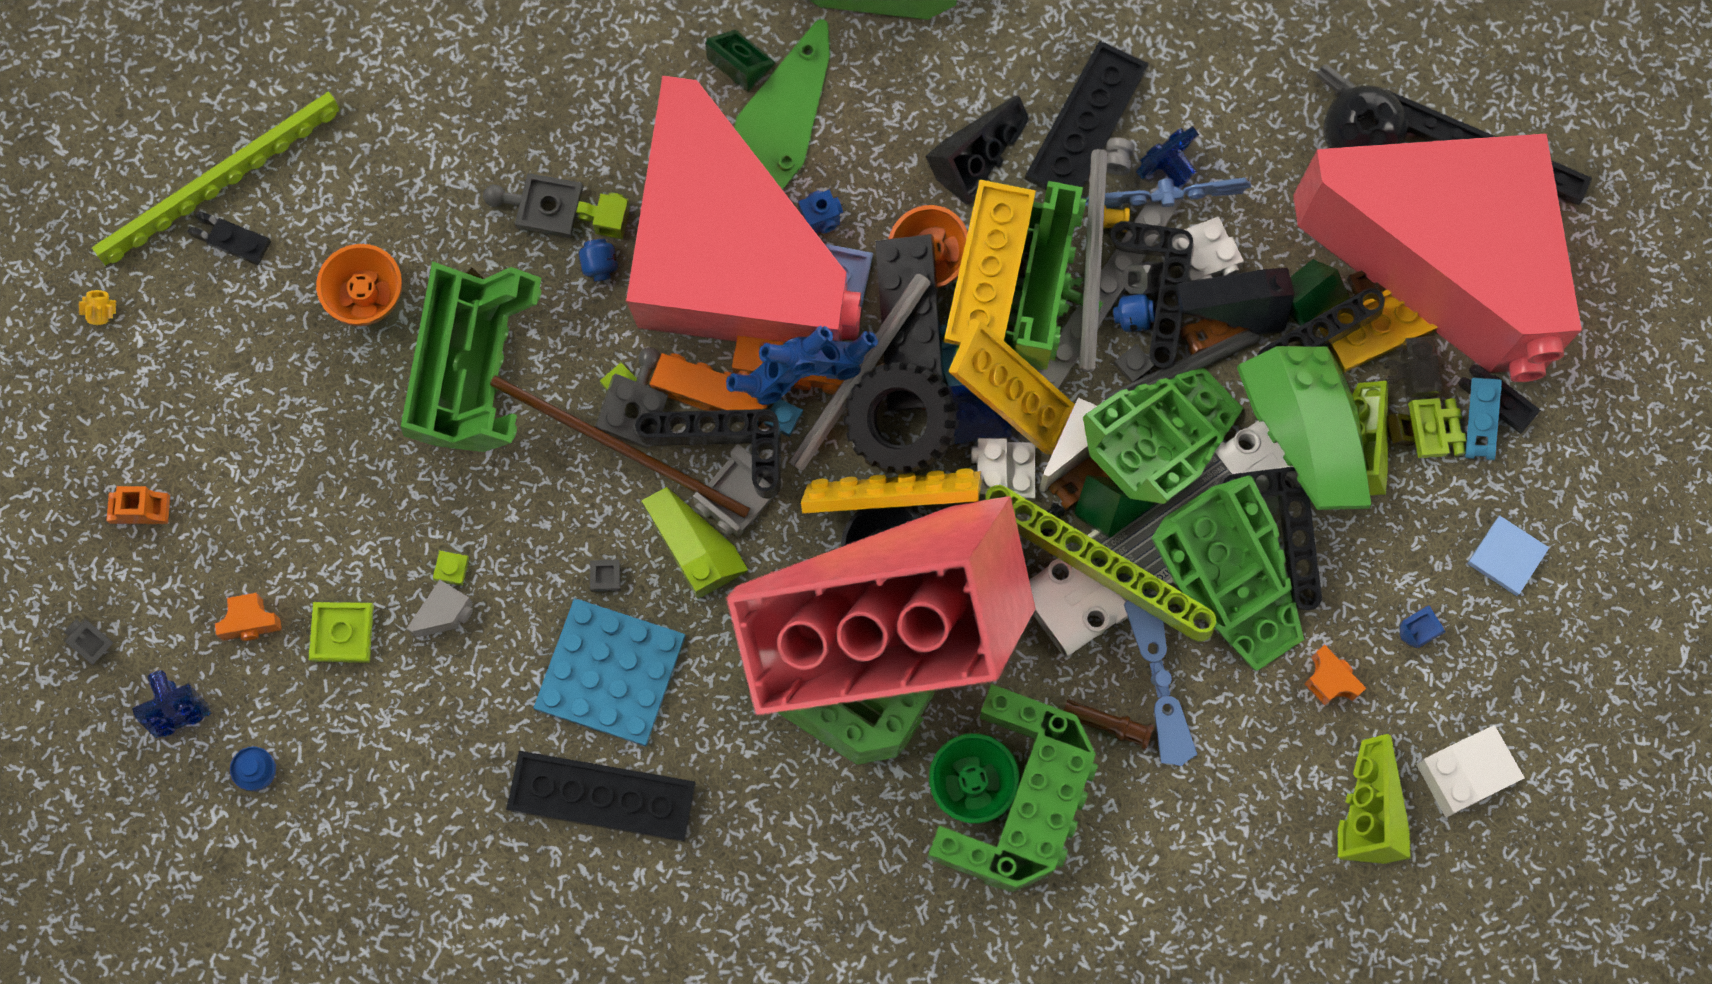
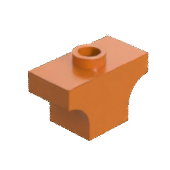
(137, 506)
(246, 619)
(1333, 677)

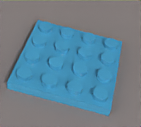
(609, 672)

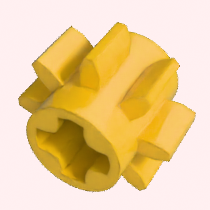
(97, 307)

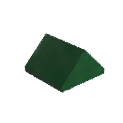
(738, 58)
(1316, 291)
(1107, 506)

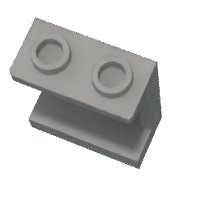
(735, 482)

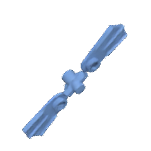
(1168, 193)
(1172, 730)

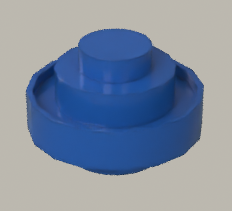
(252, 769)

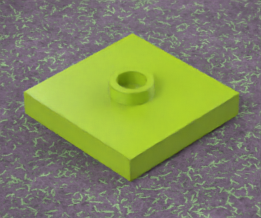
(341, 632)

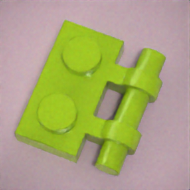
(1430, 430)

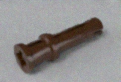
(1122, 728)

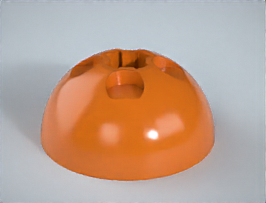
(946, 230)
(351, 274)

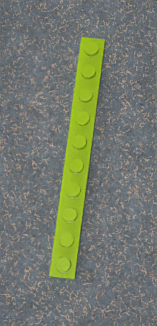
(208, 184)

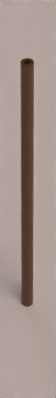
(620, 446)

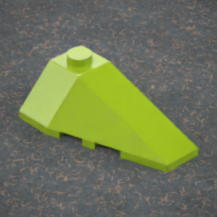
(1372, 407)
(697, 547)
(1377, 814)

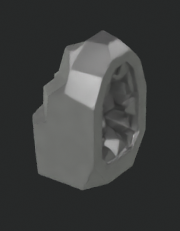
(1143, 277)

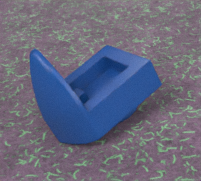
(1420, 628)

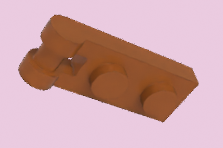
(1213, 331)
(1076, 478)

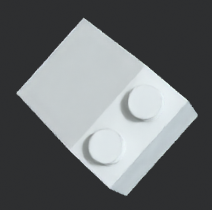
(1071, 446)
(1469, 771)

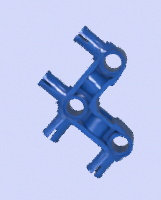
(800, 358)

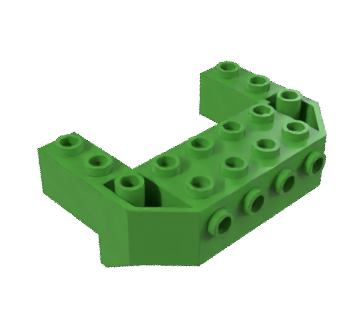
(1043, 803)

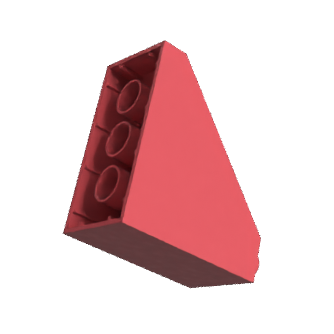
(1458, 236)
(723, 241)
(888, 613)

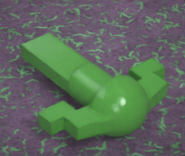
(1074, 295)

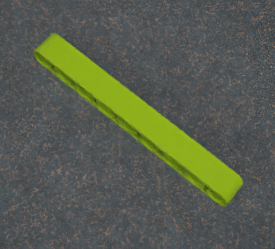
(1114, 566)

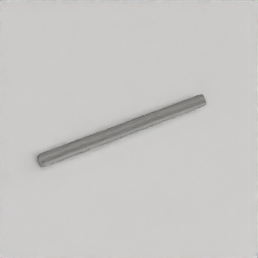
(1093, 260)
(837, 403)

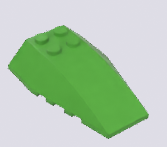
(1313, 420)
(1160, 433)
(1230, 560)

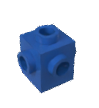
(821, 211)

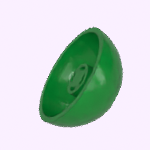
(982, 764)

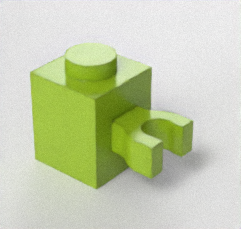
(609, 216)

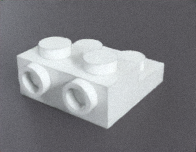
(1213, 251)
(1005, 465)

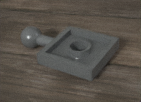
(535, 192)
(626, 391)

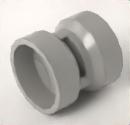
(1118, 156)

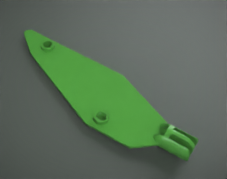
(783, 111)

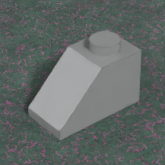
(441, 611)

